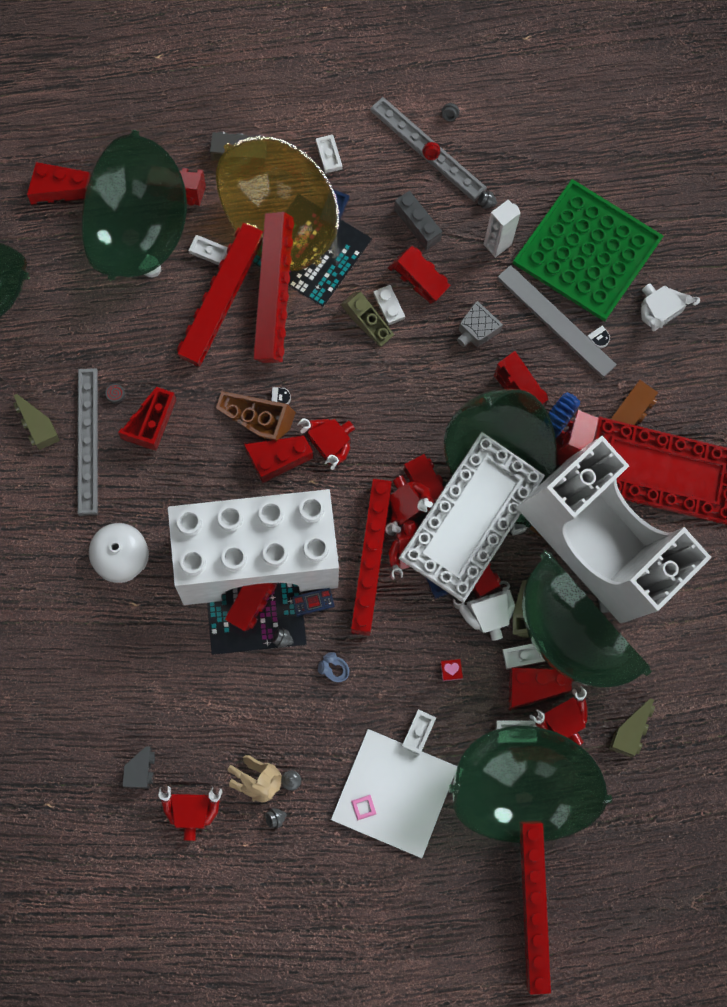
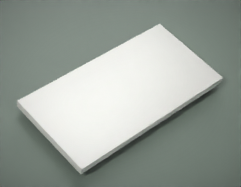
(471, 517)

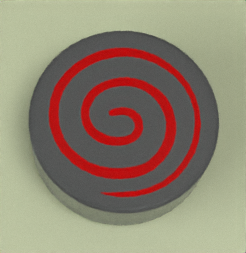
(115, 393)

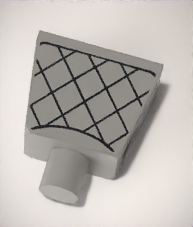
(478, 326)

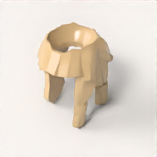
(261, 789)

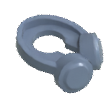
(323, 667)

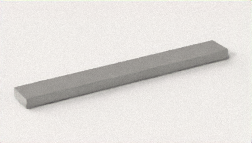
(417, 139)
(556, 321)
(87, 442)

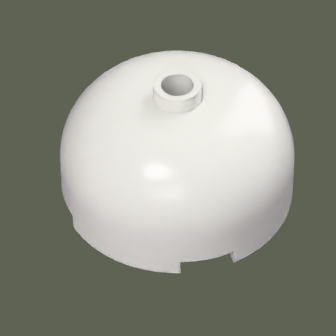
(121, 563)

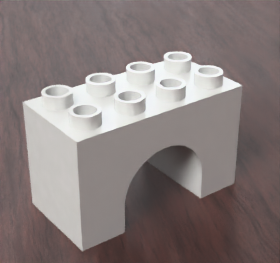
(605, 541)
(253, 543)

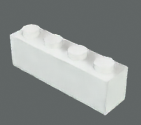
(501, 228)

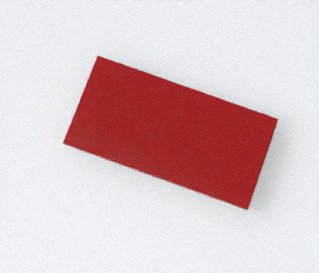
(669, 470)

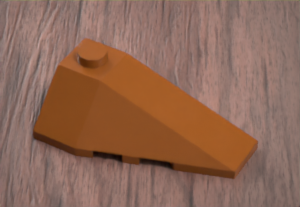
(261, 416)

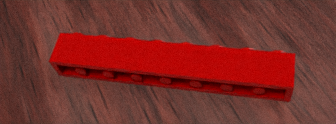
(273, 288)
(221, 294)
(422, 470)
(371, 557)
(535, 907)

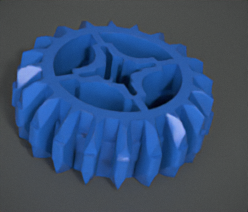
(563, 412)

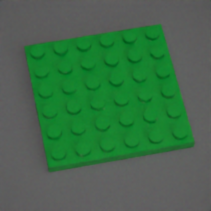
(588, 250)

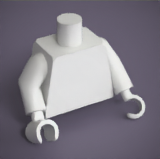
(663, 305)
(489, 612)

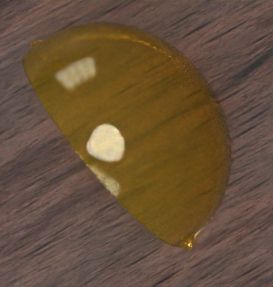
(274, 177)

